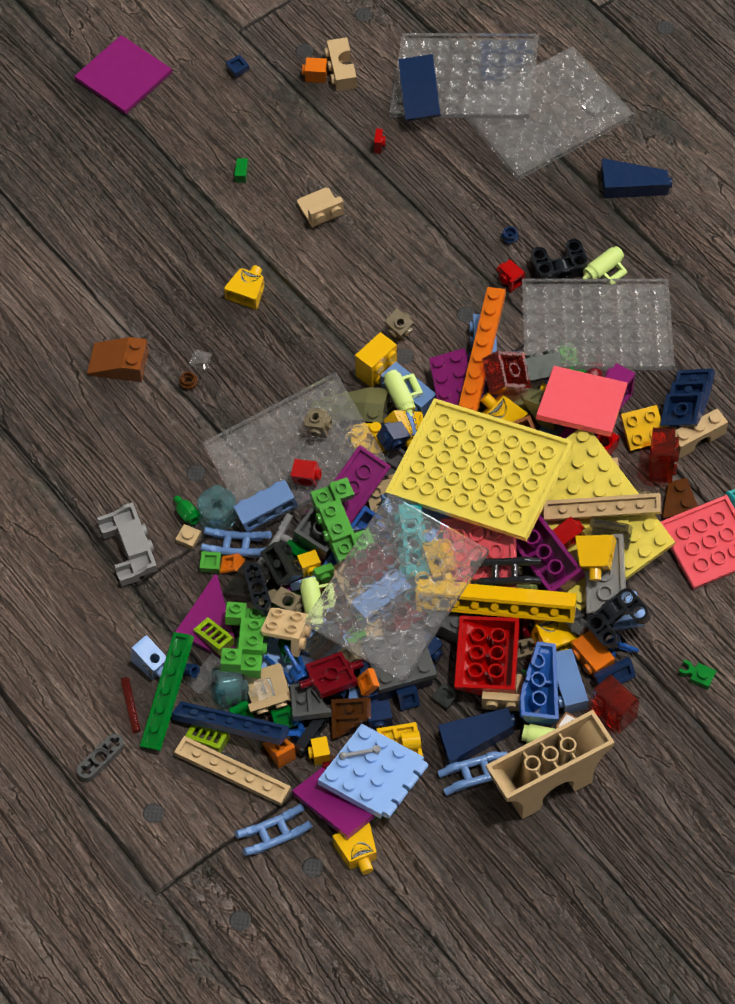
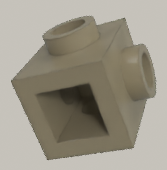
(396, 318)
(318, 422)

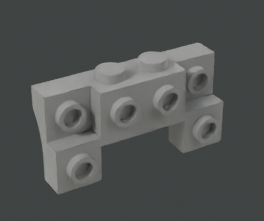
(134, 541)

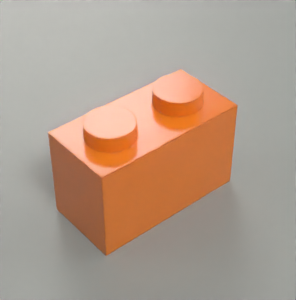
(591, 653)

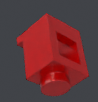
(510, 275)

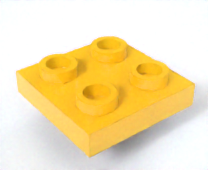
(639, 425)
(404, 734)

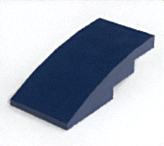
(419, 87)
(687, 398)

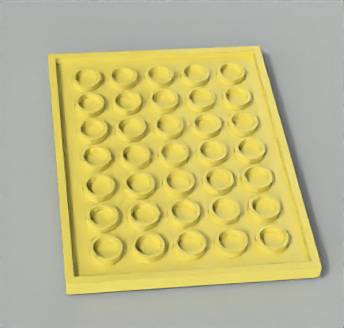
(480, 469)
(595, 474)

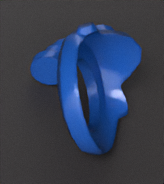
(623, 646)
(296, 733)

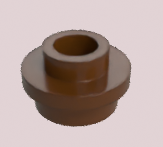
(188, 376)

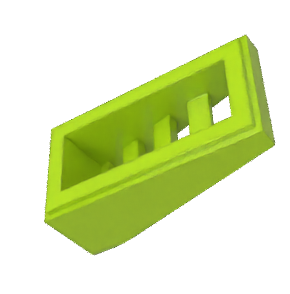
(226, 643)
(219, 746)

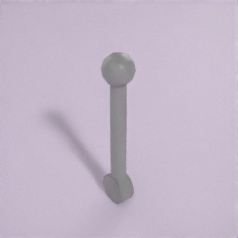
(376, 750)

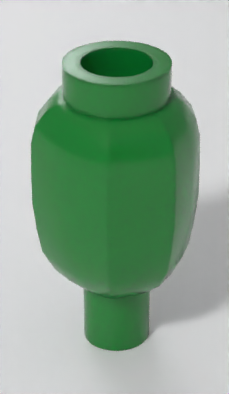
(186, 510)

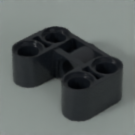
(562, 268)
(612, 611)

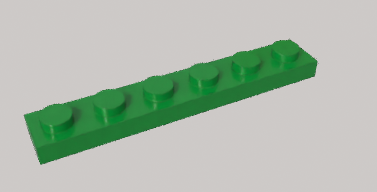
(167, 691)

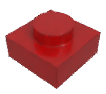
(379, 141)

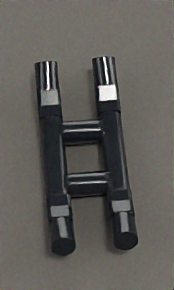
(515, 578)

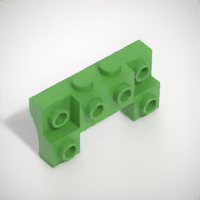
(333, 518)
(251, 646)

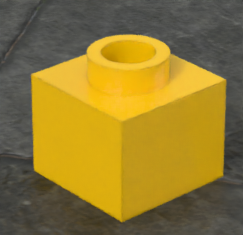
(308, 562)
(319, 750)

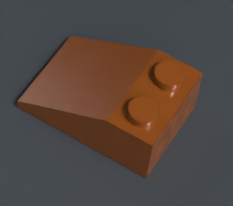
(119, 359)

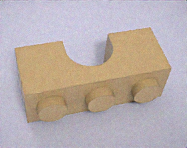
(342, 75)
(710, 426)

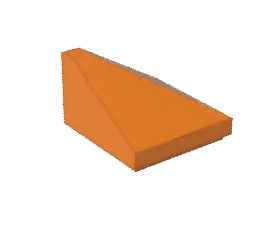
(231, 563)

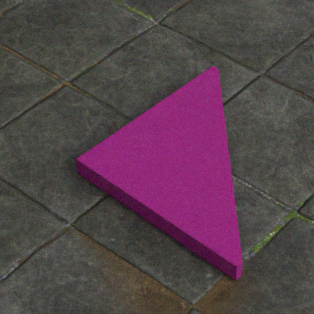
(209, 605)

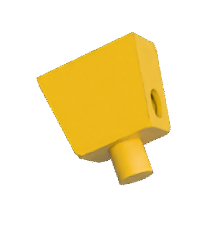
(595, 554)

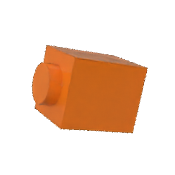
(315, 70)

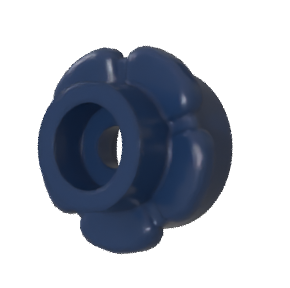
(510, 231)

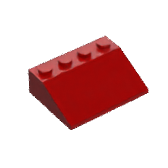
(487, 654)

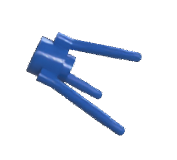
(297, 671)

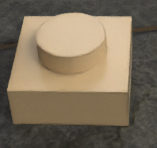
(188, 536)

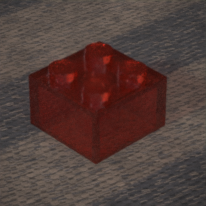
(506, 373)
(663, 455)
(614, 704)

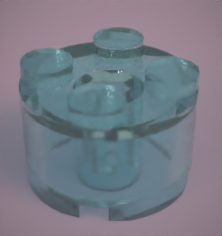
(217, 508)
(229, 687)

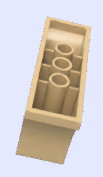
(555, 758)

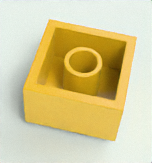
(375, 359)

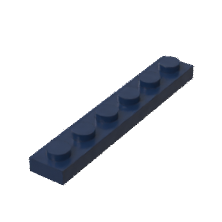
(230, 723)

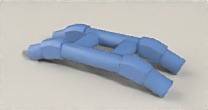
(229, 535)
(464, 766)
(277, 820)

